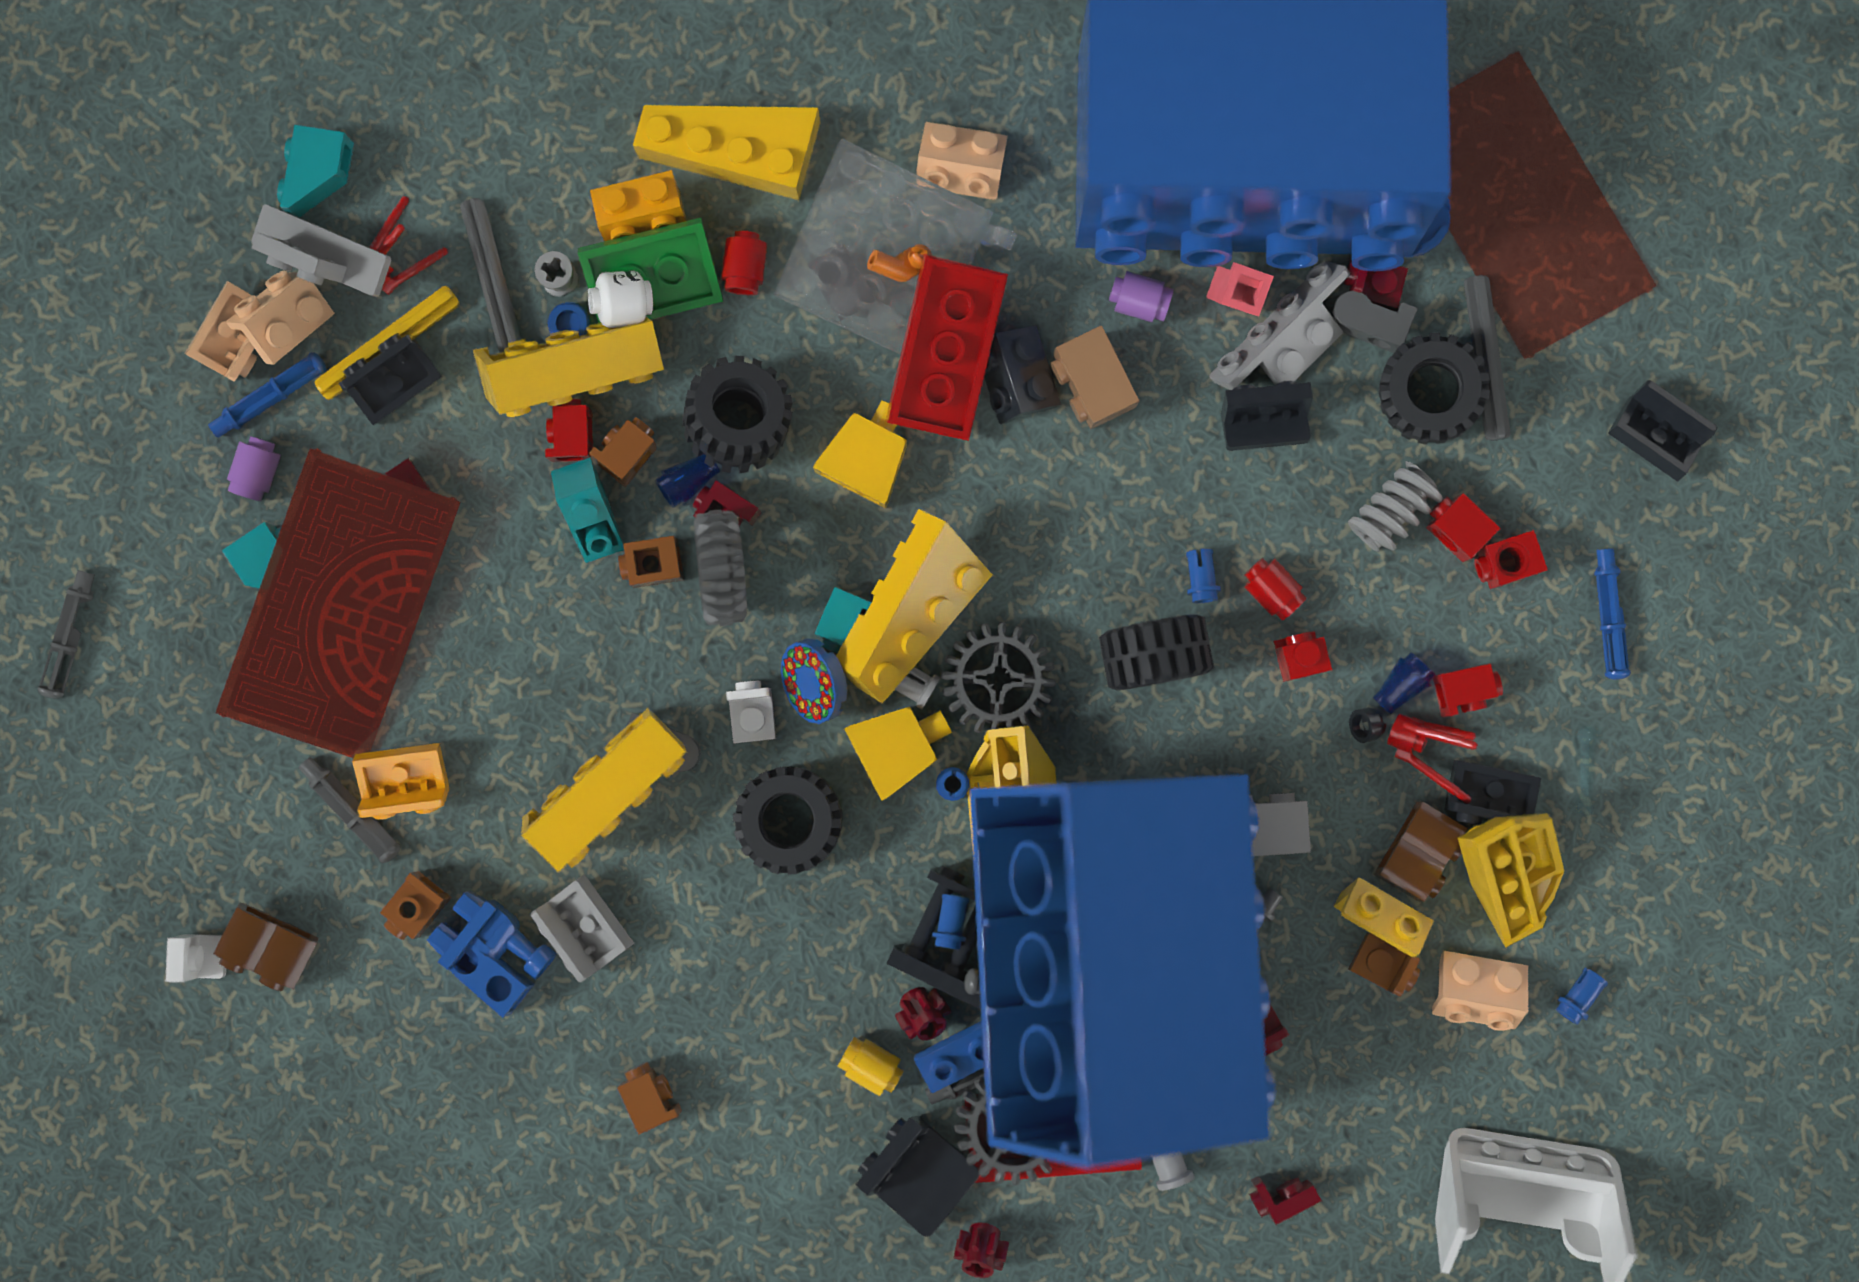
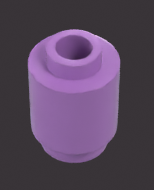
(1141, 297)
(253, 468)

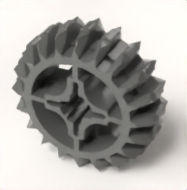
(720, 567)
(1000, 644)
(991, 1157)

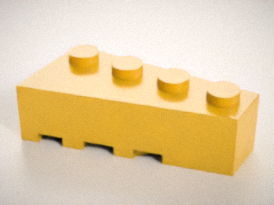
(732, 143)
(567, 366)
(912, 607)
(603, 791)

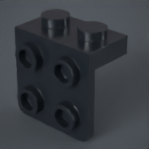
(918, 1175)

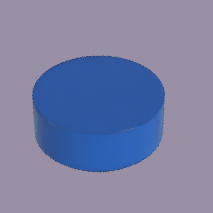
(569, 317)

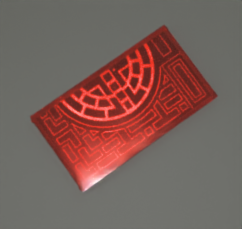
(1533, 211)
(337, 605)

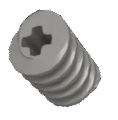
(1395, 507)

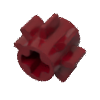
(923, 1013)
(981, 1250)

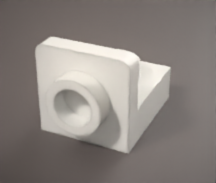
(751, 712)
(193, 958)

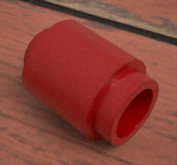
(744, 263)
(1274, 588)

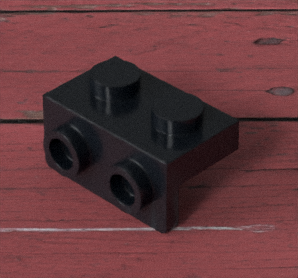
(1019, 375)
(390, 378)
(1266, 415)
(1662, 429)
(1492, 793)

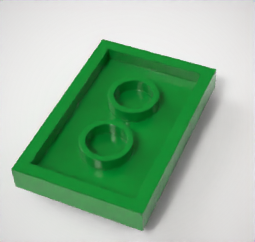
(670, 257)

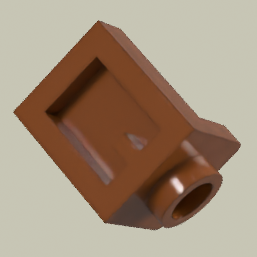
(1385, 965)

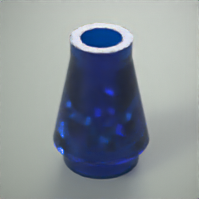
(685, 480)
(1404, 683)

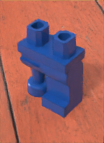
(478, 949)

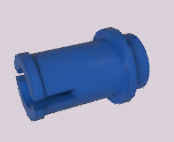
(1202, 578)
(952, 796)
(951, 922)
(1581, 996)

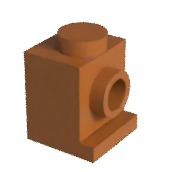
(625, 450)
(664, 548)
(428, 901)
(647, 1098)

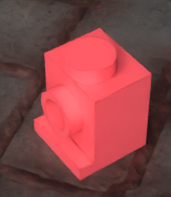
(1240, 288)

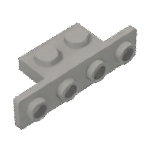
(318, 252)
(1290, 335)

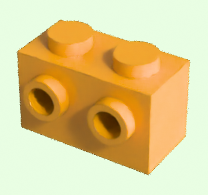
(637, 205)

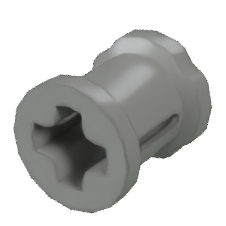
(553, 261)
(918, 686)
(1172, 1172)

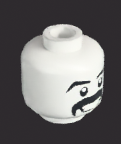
(620, 298)

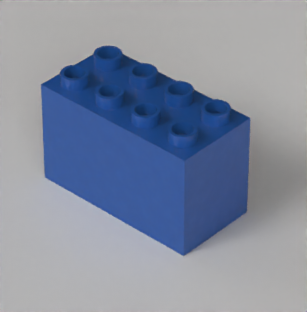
(1261, 129)
(1120, 968)

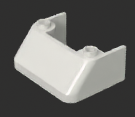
(1537, 1186)

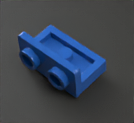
(952, 1058)

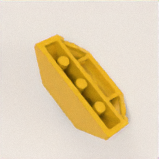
(1010, 759)
(1514, 871)

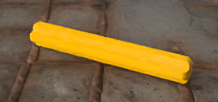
(411, 323)

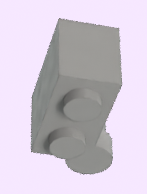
(1282, 826)

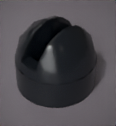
(1376, 724)

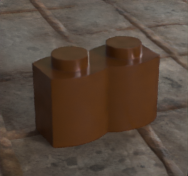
(1421, 852)
(266, 947)

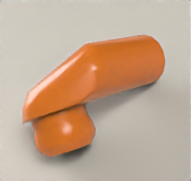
(900, 267)

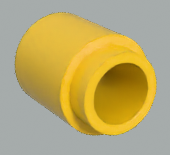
(871, 1066)

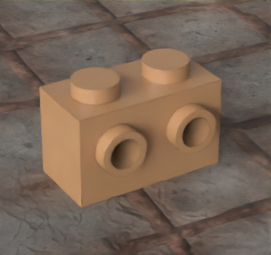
(1094, 378)

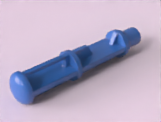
(268, 394)
(1611, 616)

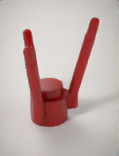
(384, 241)
(1412, 735)

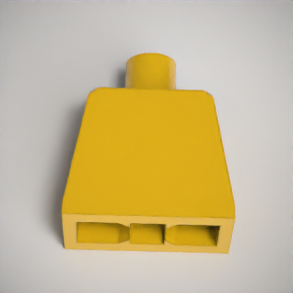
(864, 456)
(896, 747)

